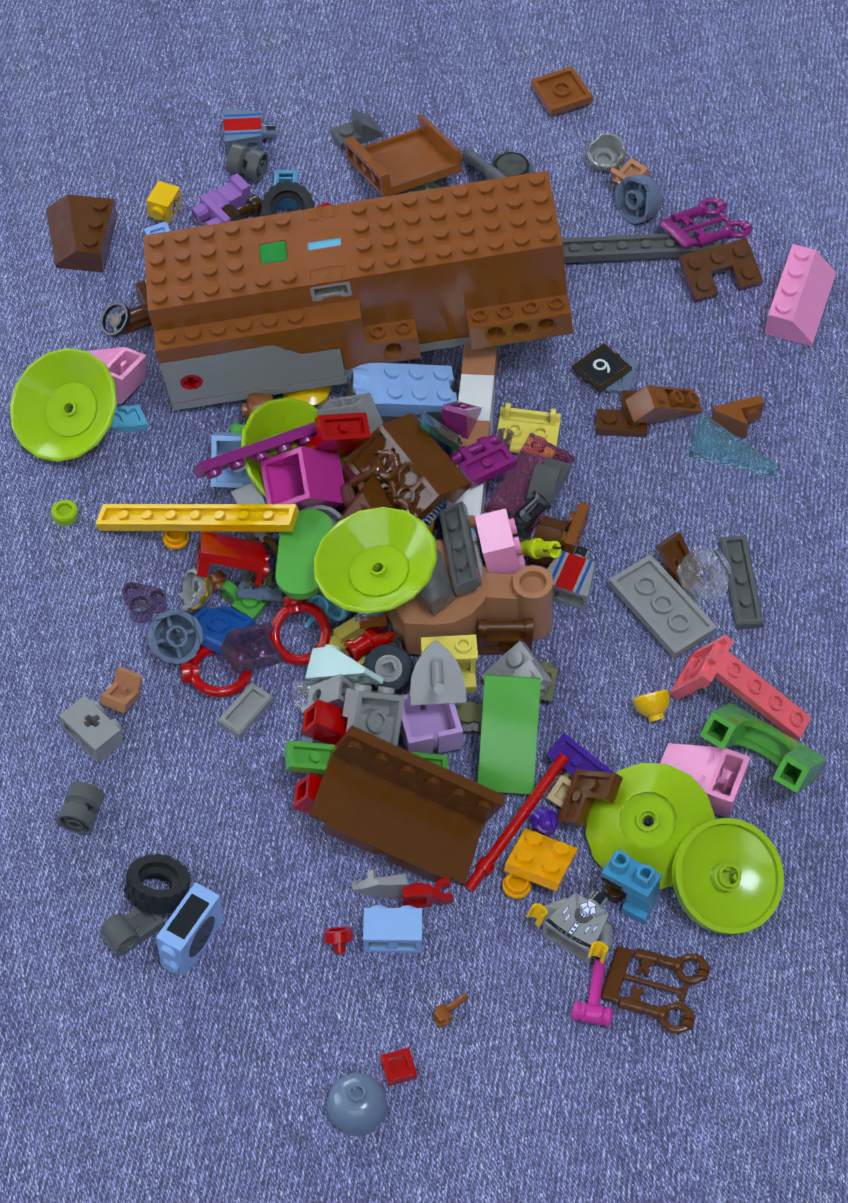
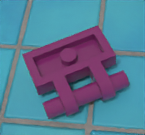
(486, 465)

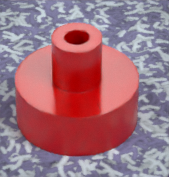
(338, 937)

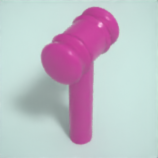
(591, 1011)

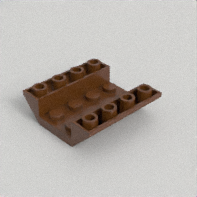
(425, 471)

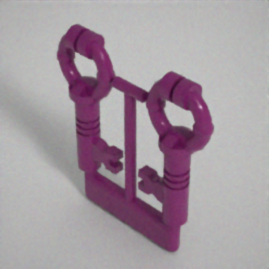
(703, 238)

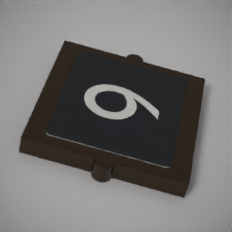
(601, 368)

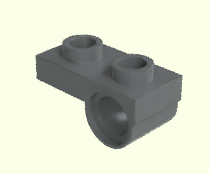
(127, 931)

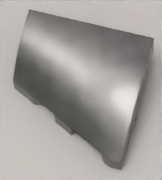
(438, 590)

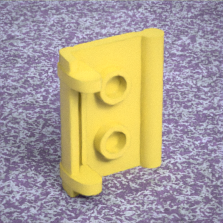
(525, 421)

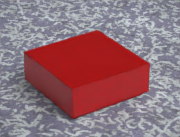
(398, 1066)

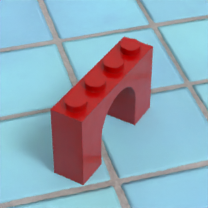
(325, 724)

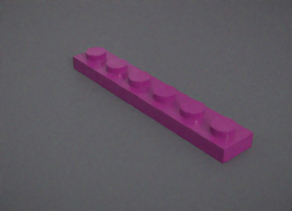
(257, 451)

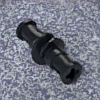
(525, 518)

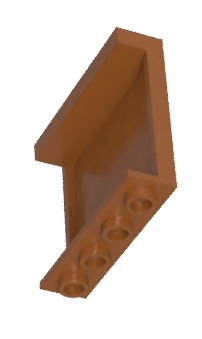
(405, 159)

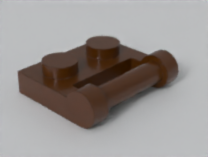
(501, 636)

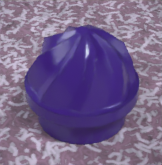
(544, 821)

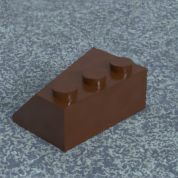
(82, 231)

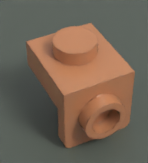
(632, 167)
(123, 691)

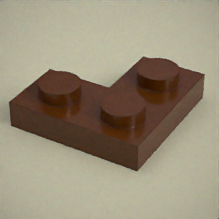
(619, 422)
(584, 790)

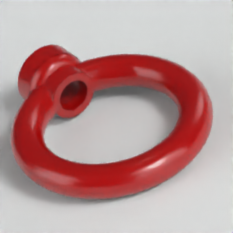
(294, 607)
(191, 675)

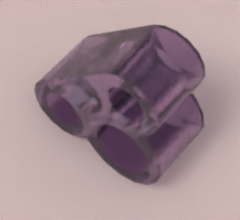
(141, 595)

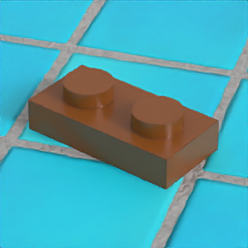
(577, 523)

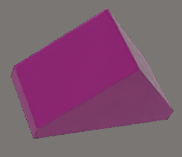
(460, 417)

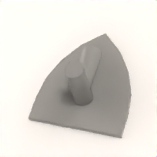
(437, 678)

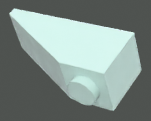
(330, 661)

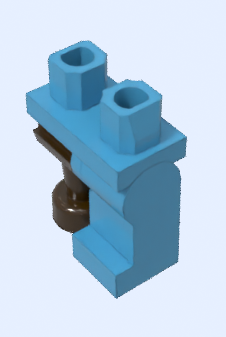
(636, 880)

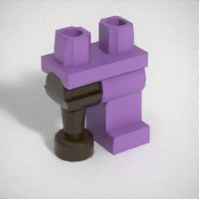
(227, 203)

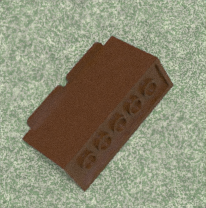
(402, 807)

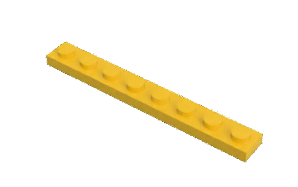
(198, 517)

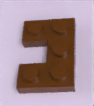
(701, 264)

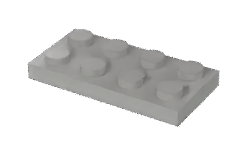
(662, 606)

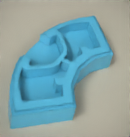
(129, 419)

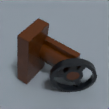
(129, 319)

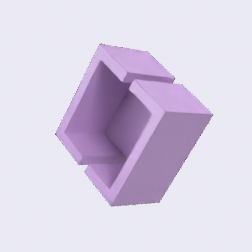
(430, 728)

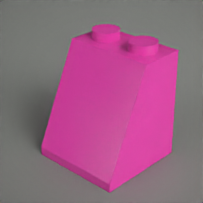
(303, 478)

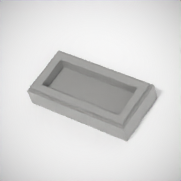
(245, 710)

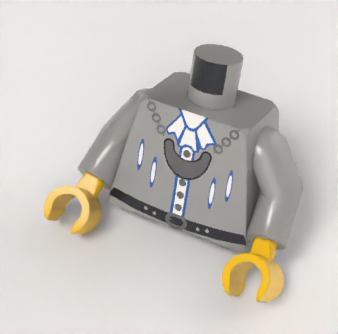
(577, 925)

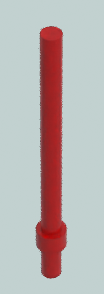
(486, 864)

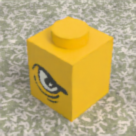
(164, 201)

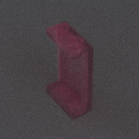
(516, 483)

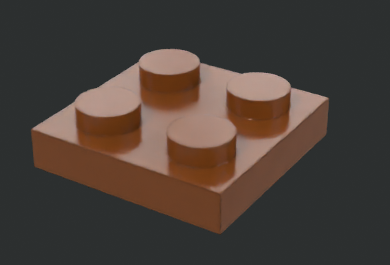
(561, 91)

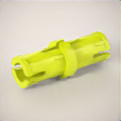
(537, 548)

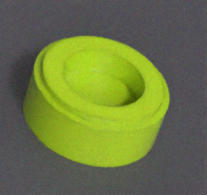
(64, 512)

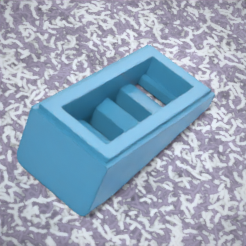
(282, 176)

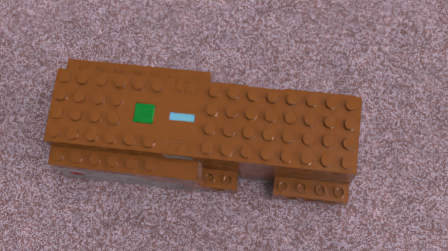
(353, 284)

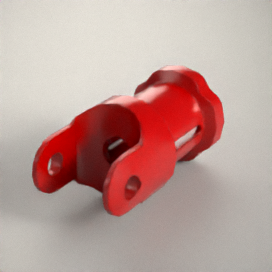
(367, 641)

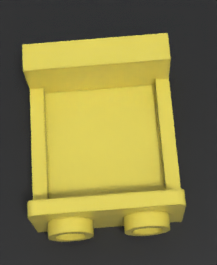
(464, 651)

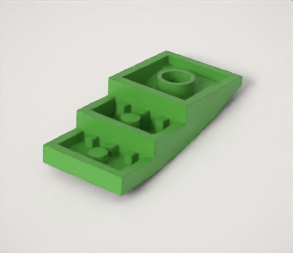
(509, 733)

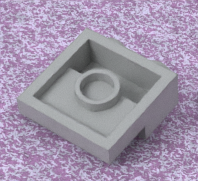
(521, 662)
(374, 711)

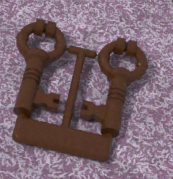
(378, 470)
(618, 971)

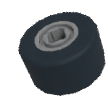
(395, 656)

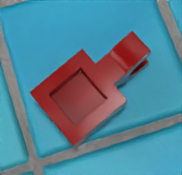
(423, 895)

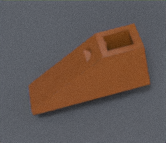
(662, 403)

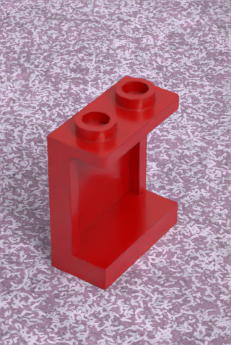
(340, 433)
(232, 553)

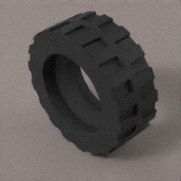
(286, 190)
(157, 867)

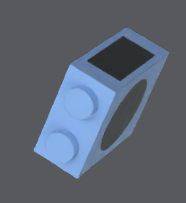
(189, 929)

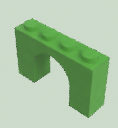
(734, 726)

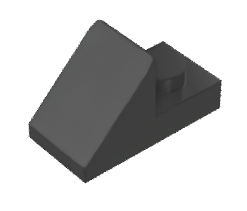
(362, 128)
(549, 479)

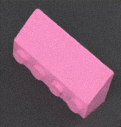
(800, 296)

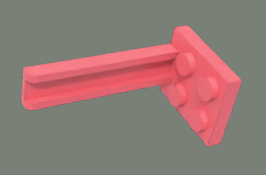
(717, 662)

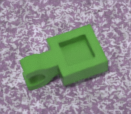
(247, 606)

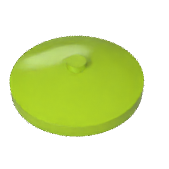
(727, 876)

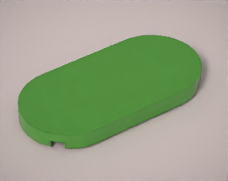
(297, 553)

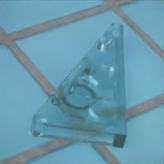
(720, 446)

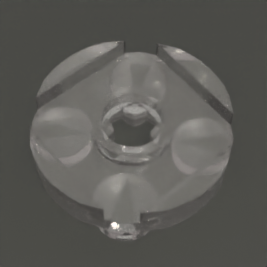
(691, 580)

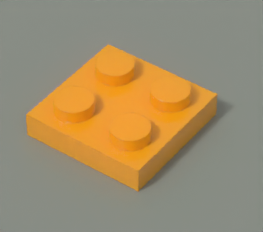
(540, 859)

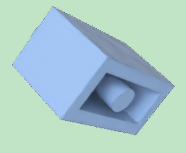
(392, 929)

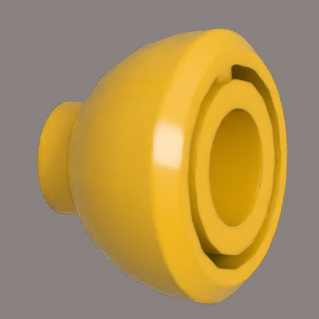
(652, 704)

